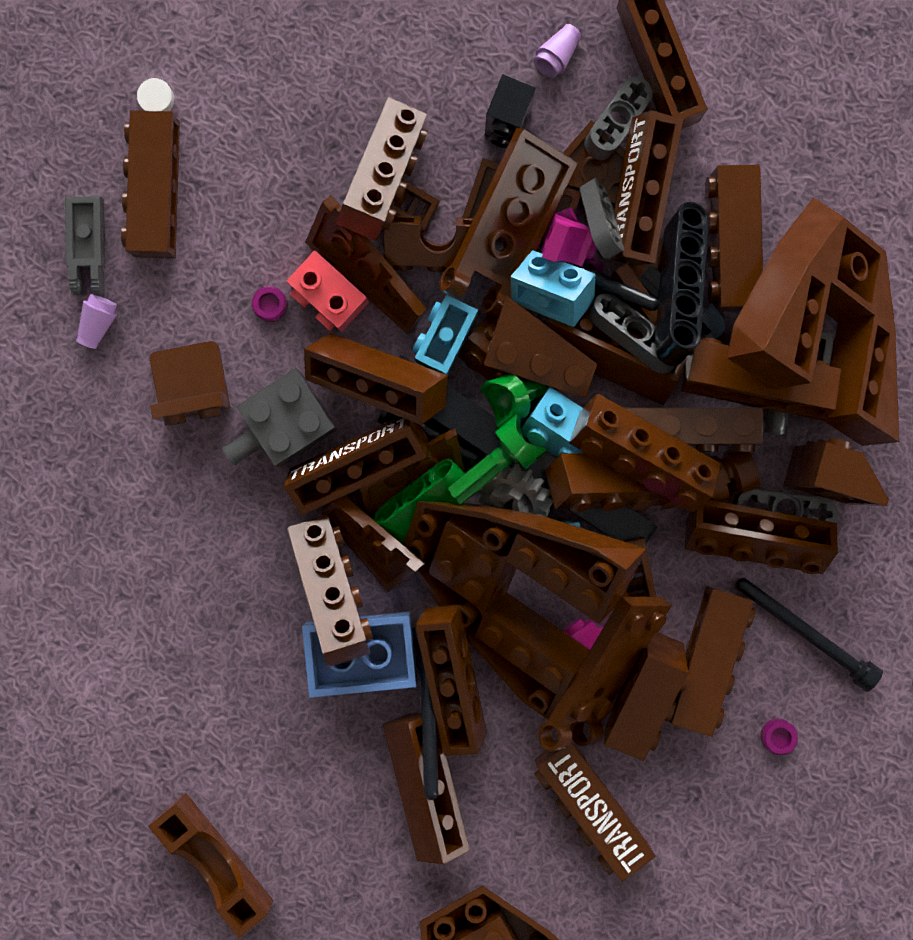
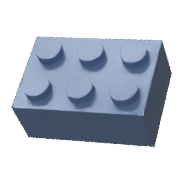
(385, 668)

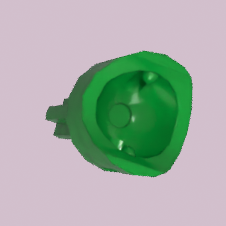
(511, 396)
(512, 448)

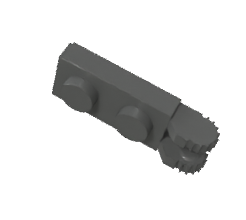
(85, 242)

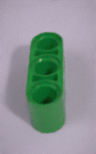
(431, 486)

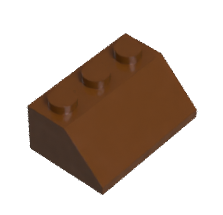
(834, 473)

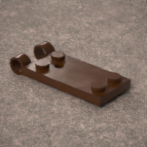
(517, 210)
(604, 672)

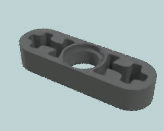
(607, 123)
(601, 219)
(631, 319)
(811, 503)

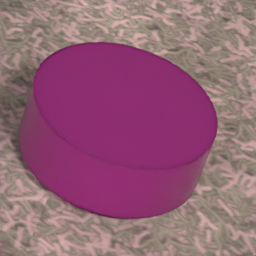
(269, 304)
(779, 736)

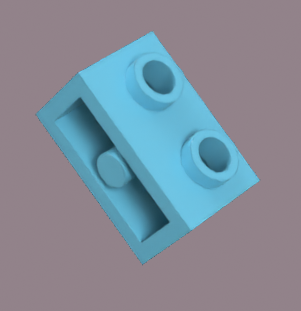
(553, 288)
(445, 336)
(553, 423)

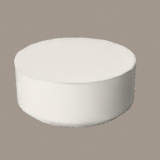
(155, 95)

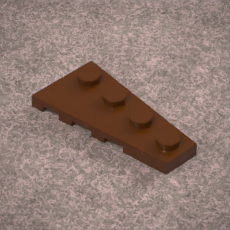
(364, 267)

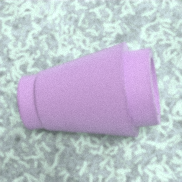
(557, 51)
(95, 320)

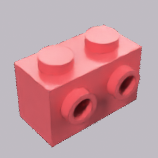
(326, 291)

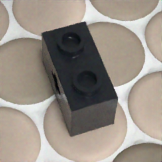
(508, 110)

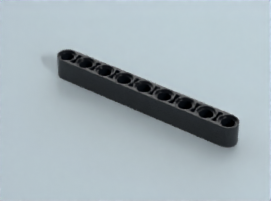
(479, 429)

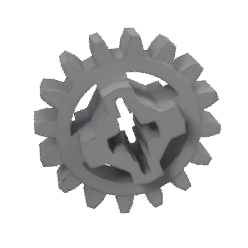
(517, 492)

